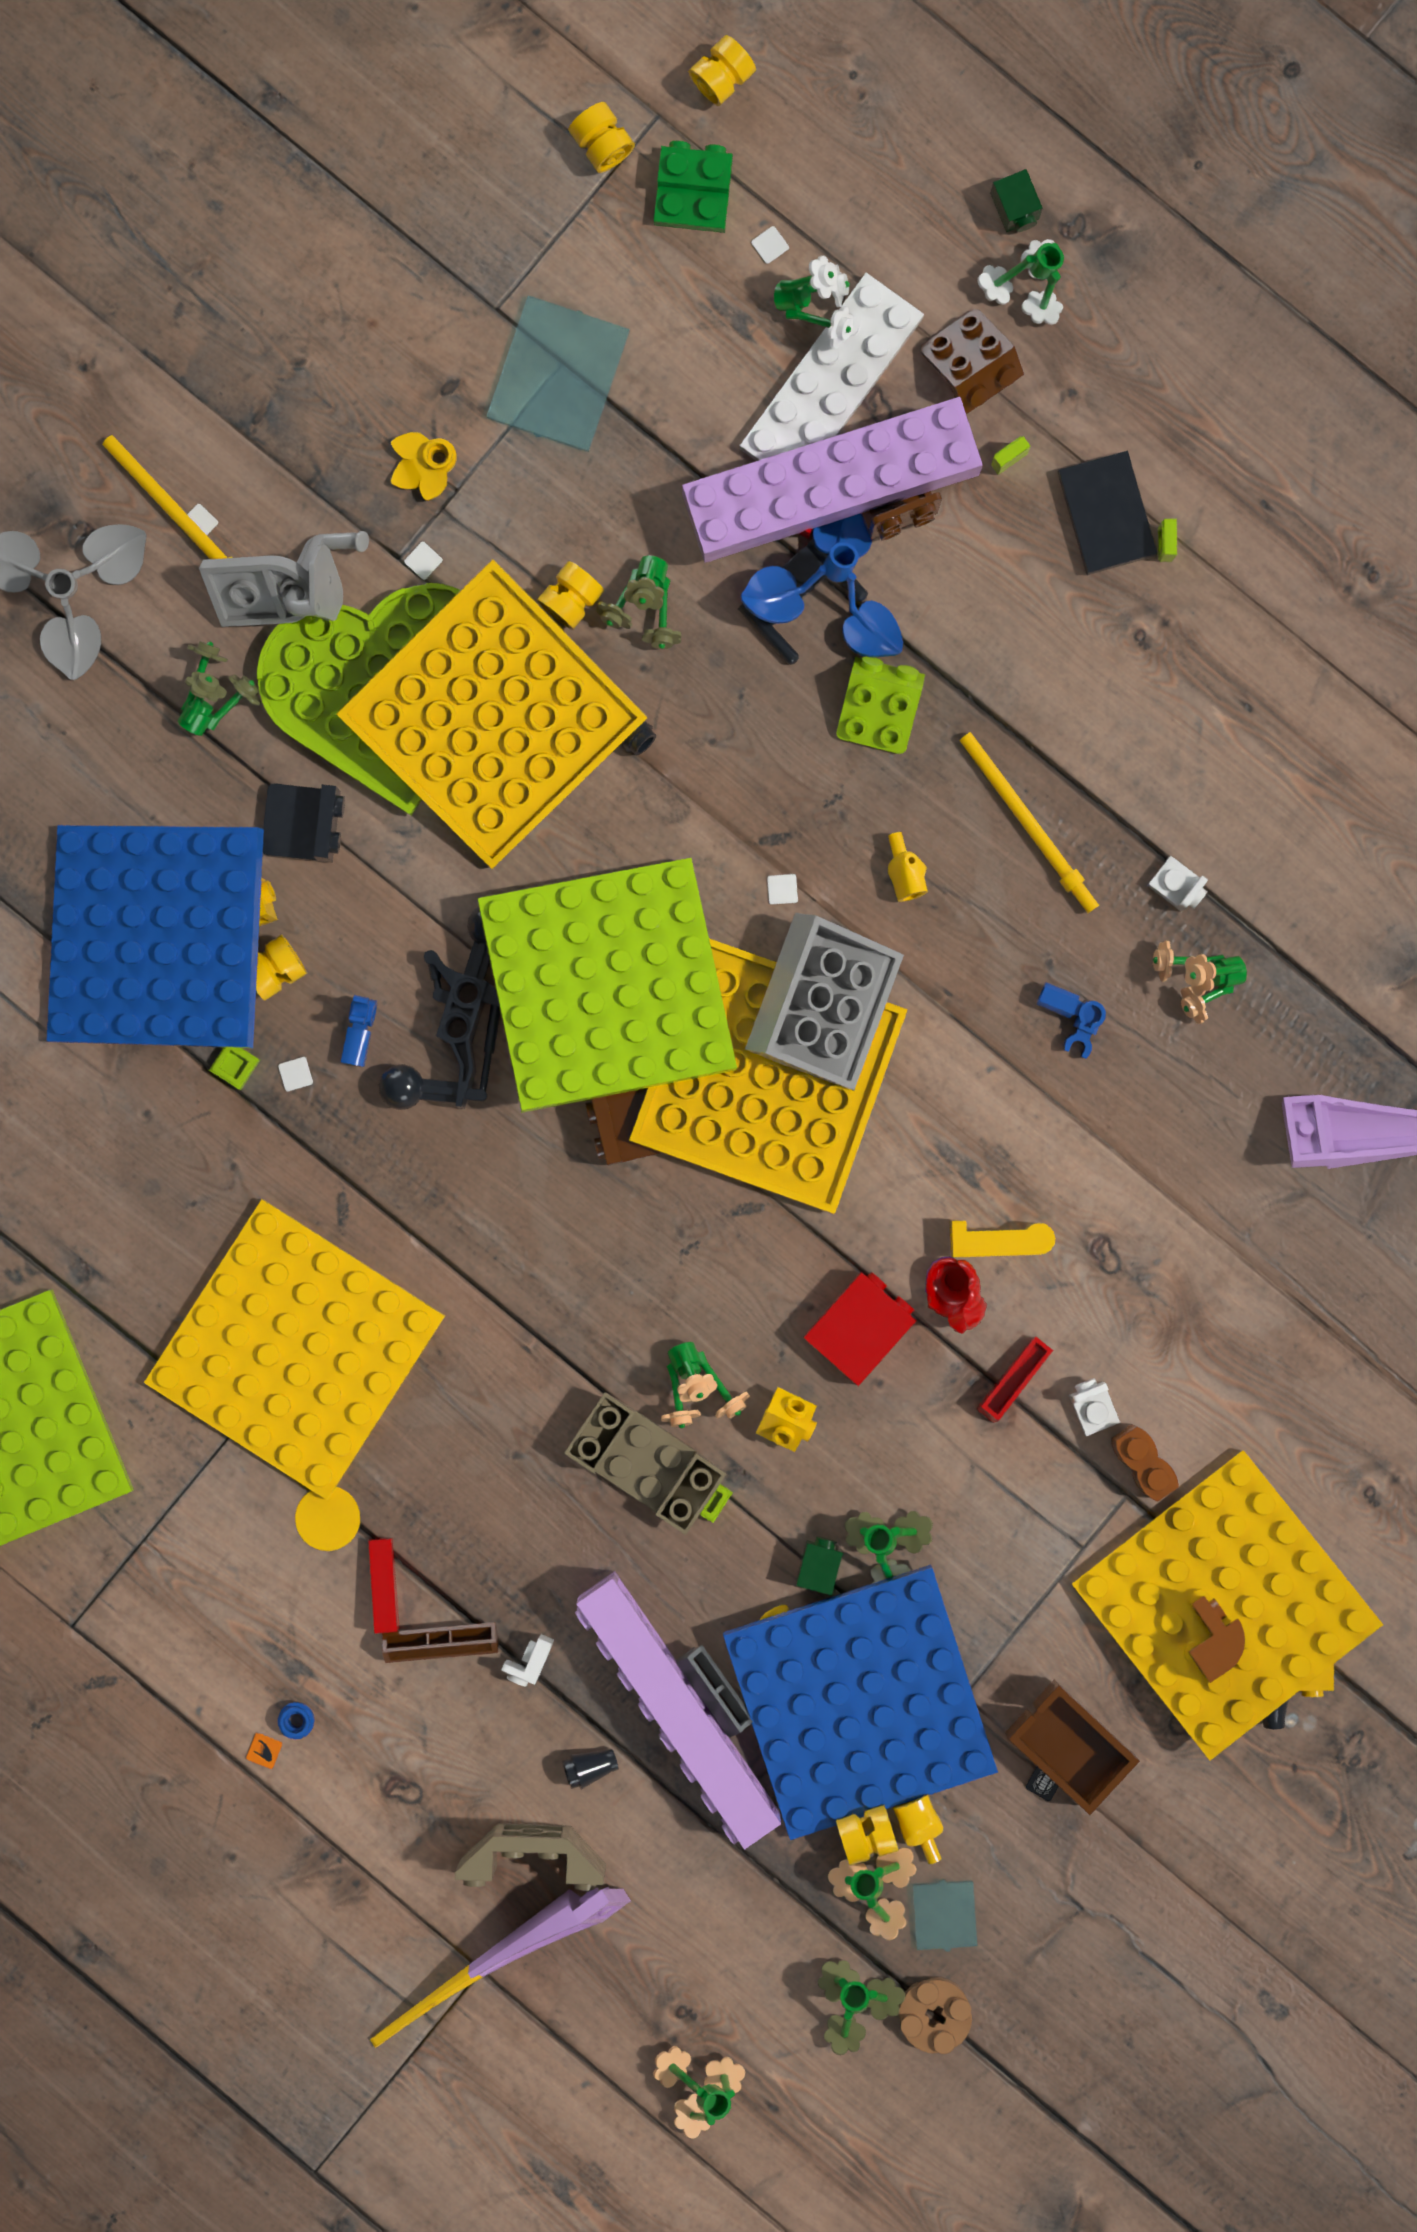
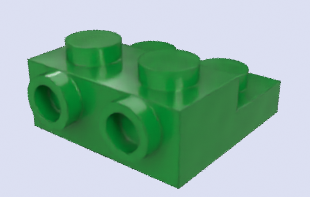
(693, 187)

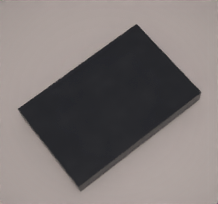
(1107, 512)

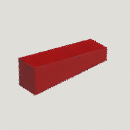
(1014, 1380)
(383, 1586)

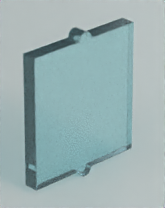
(945, 1915)

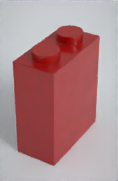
(861, 1327)

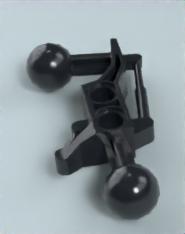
(402, 1084)

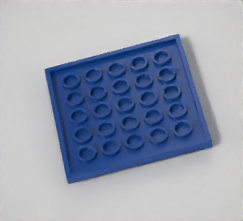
(155, 935)
(860, 1701)

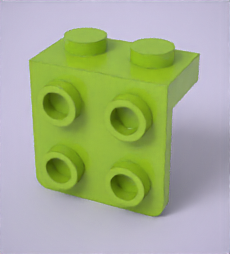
(880, 704)

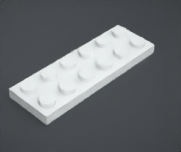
(835, 381)

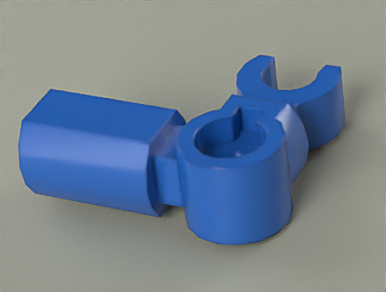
(1089, 1014)
(357, 1038)

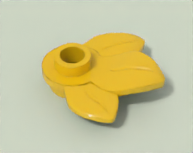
(417, 466)

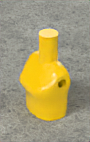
(906, 870)
(920, 1826)

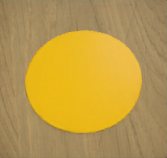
(329, 1522)

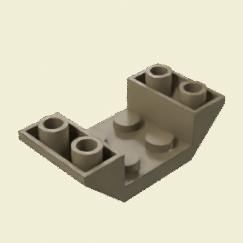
(646, 1462)
(584, 1865)

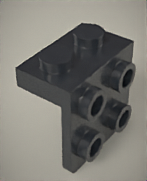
(302, 822)

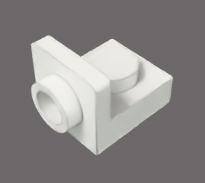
(1178, 885)
(1093, 1406)
(535, 1657)

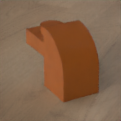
(1224, 1647)

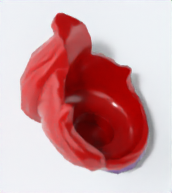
(955, 1293)

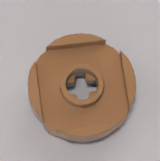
(943, 2035)

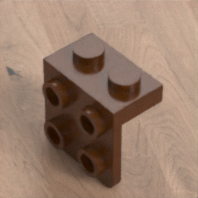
(973, 359)
(888, 519)
(616, 1121)

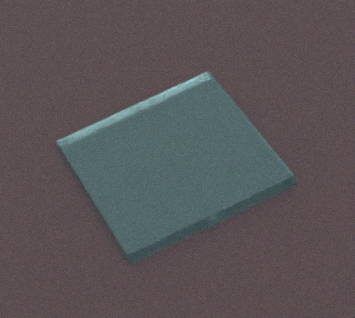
(558, 373)

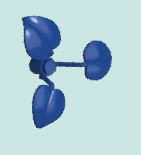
(776, 599)

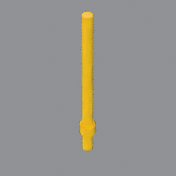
(162, 498)
(1070, 878)

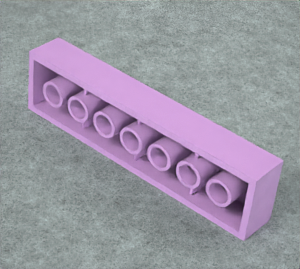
(832, 479)
(678, 1709)

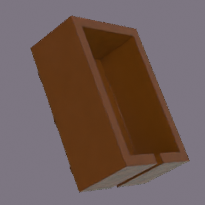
(1072, 1747)

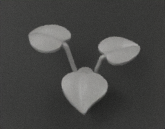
(72, 642)

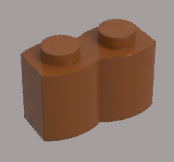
(1139, 1452)

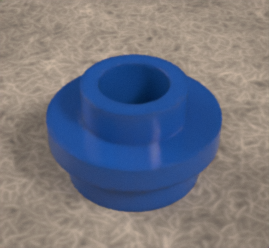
(286, 1726)

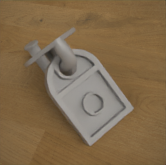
(277, 588)

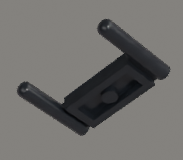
(802, 567)

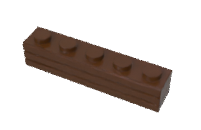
(440, 1642)

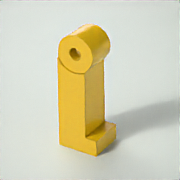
(1033, 1240)

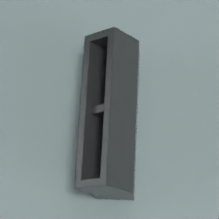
(710, 1694)

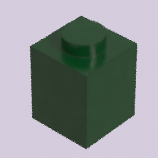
(1016, 201)
(819, 1565)

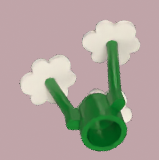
(1043, 263)
(824, 279)

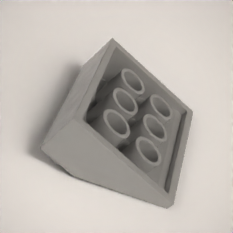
(824, 1000)

